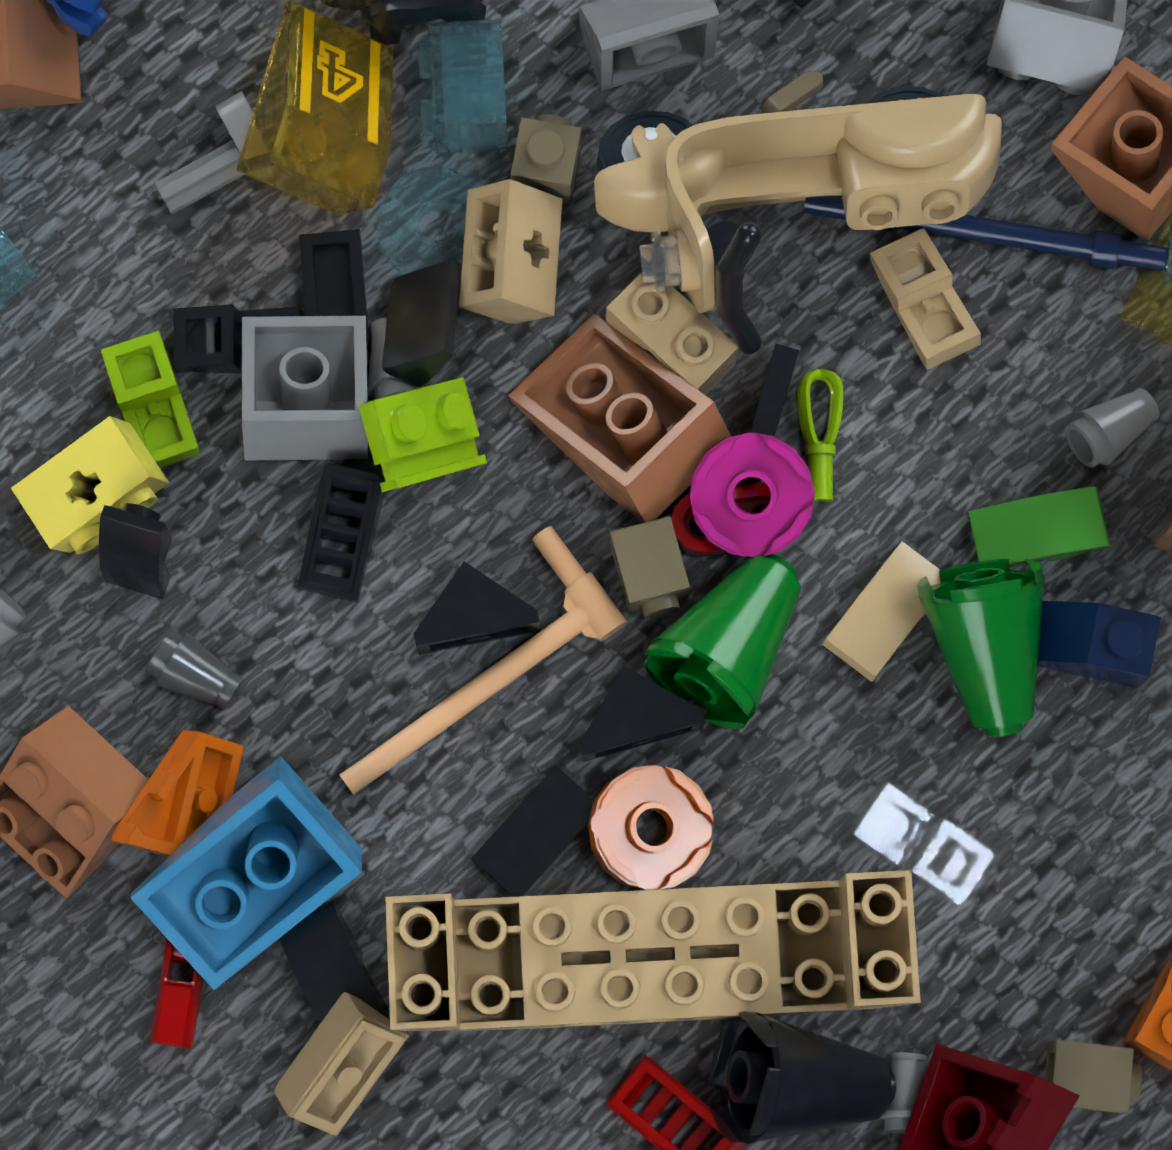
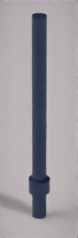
(1102, 249)

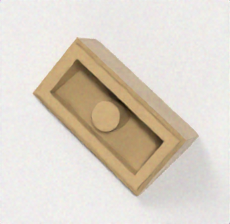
(338, 1065)

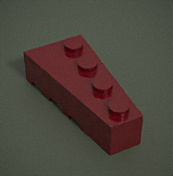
(984, 1106)

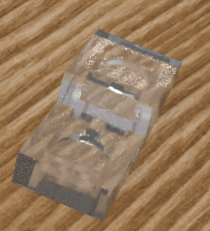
(918, 841)

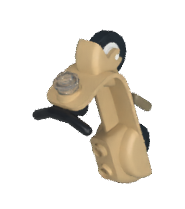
(892, 160)

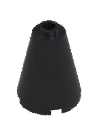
(792, 1081)

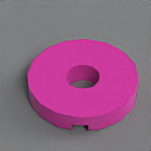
(743, 531)

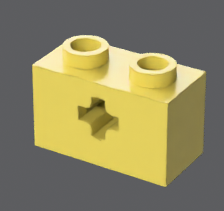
(59, 488)

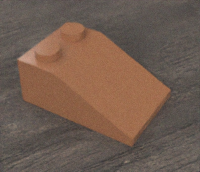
(621, 417)

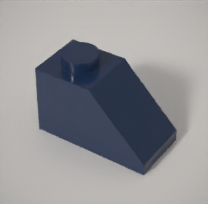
(1098, 641)

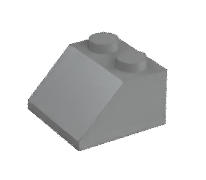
(646, 37)
(1058, 41)
(304, 387)

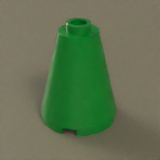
(989, 638)
(728, 641)

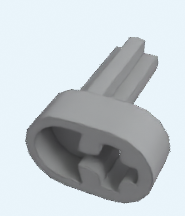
(214, 168)

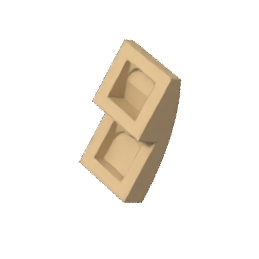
(924, 298)
(882, 613)

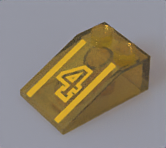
(322, 114)

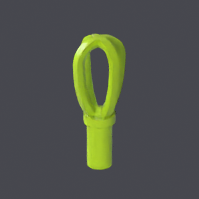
(820, 453)

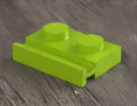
(422, 433)

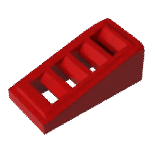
(637, 1083)

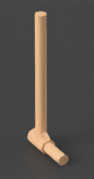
(588, 612)

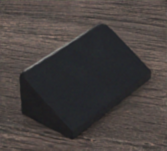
(421, 322)

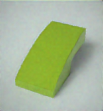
(151, 397)

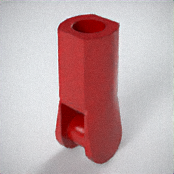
(176, 1004)

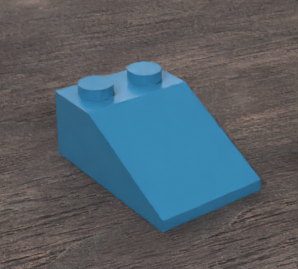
(249, 874)

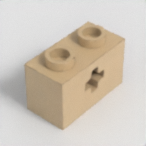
(510, 252)
(673, 333)

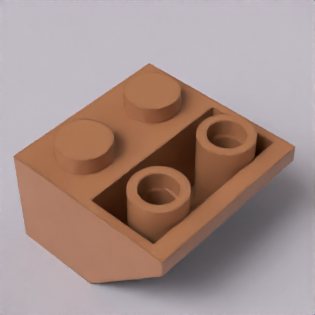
(65, 799)

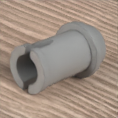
(909, 1075)

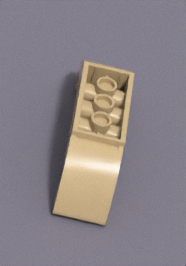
(651, 954)

